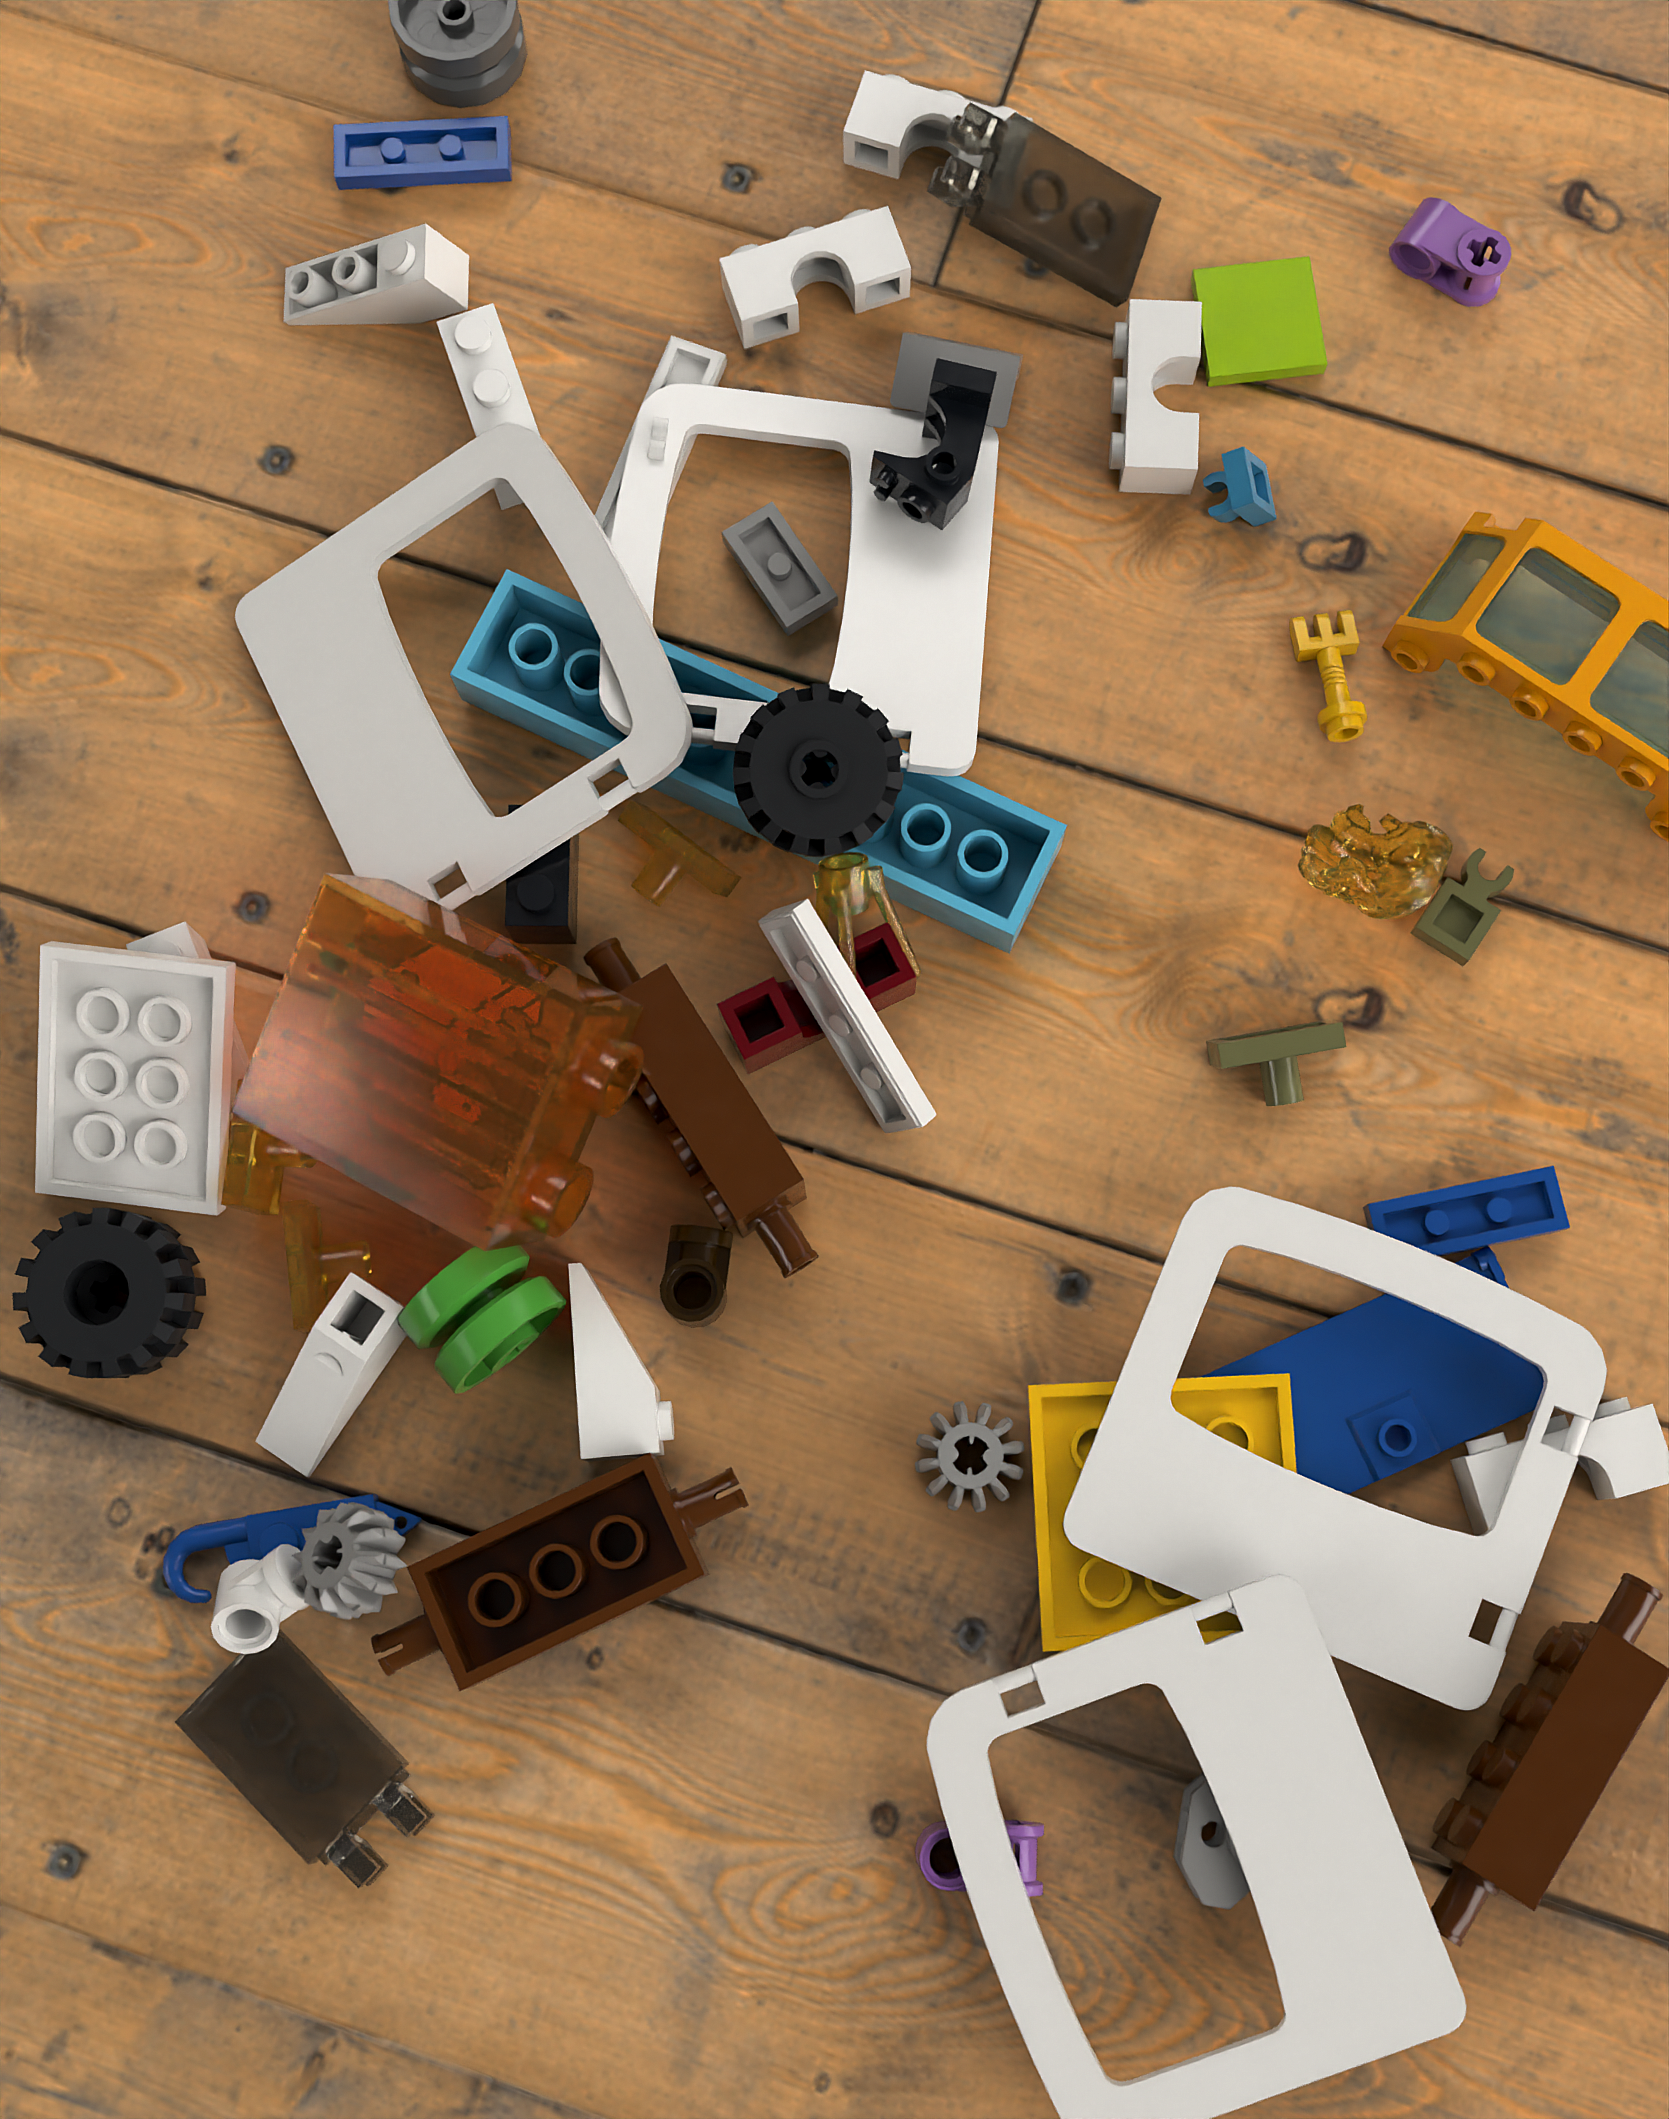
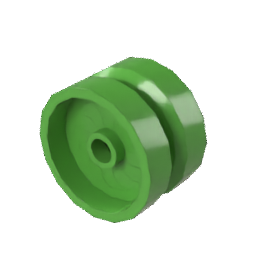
(480, 1314)

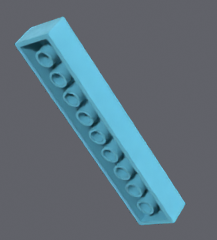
(942, 852)

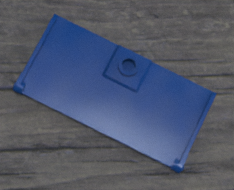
(1392, 1386)

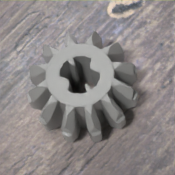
(991, 1459)
(349, 1561)

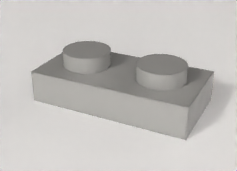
(780, 568)

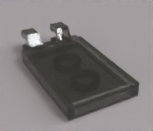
(1048, 201)
(304, 1757)

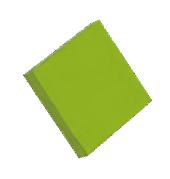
(1259, 321)

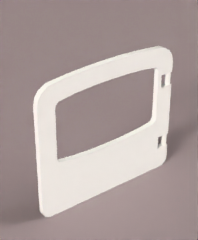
(911, 589)
(364, 721)
(1216, 1517)
(1309, 1826)

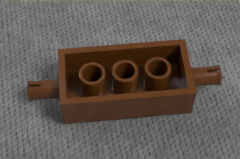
(710, 1110)
(558, 1571)
(1547, 1760)

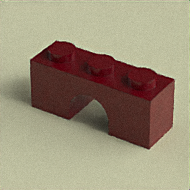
(776, 1021)

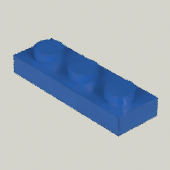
(422, 152)
(1474, 1213)

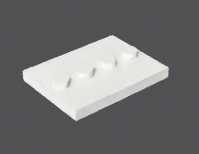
(134, 1077)

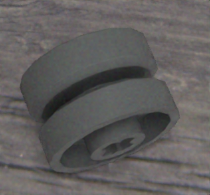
(460, 48)

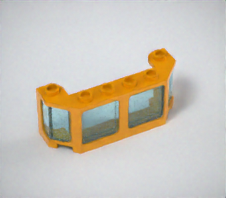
(1557, 639)

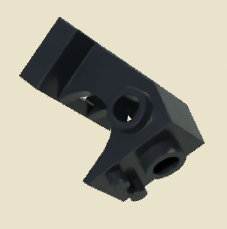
(955, 418)

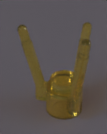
(846, 885)

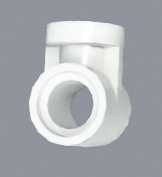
(255, 1599)

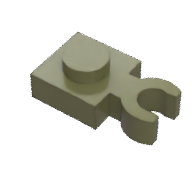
(1459, 913)

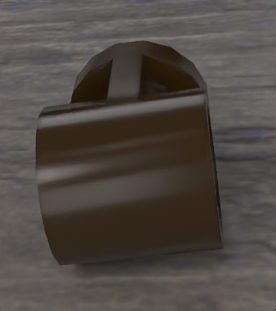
(701, 1254)

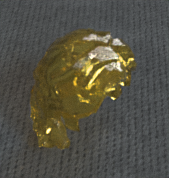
(1377, 872)

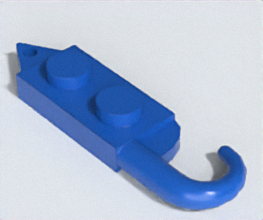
(257, 1536)

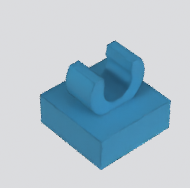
(1247, 488)

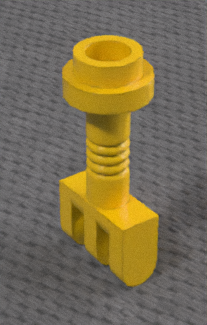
(1342, 717)

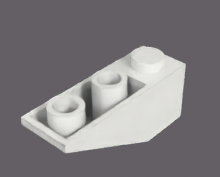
(382, 281)
(332, 1373)

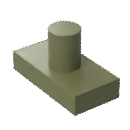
(1277, 1055)

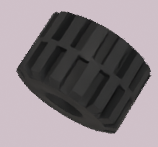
(771, 764)
(71, 1299)

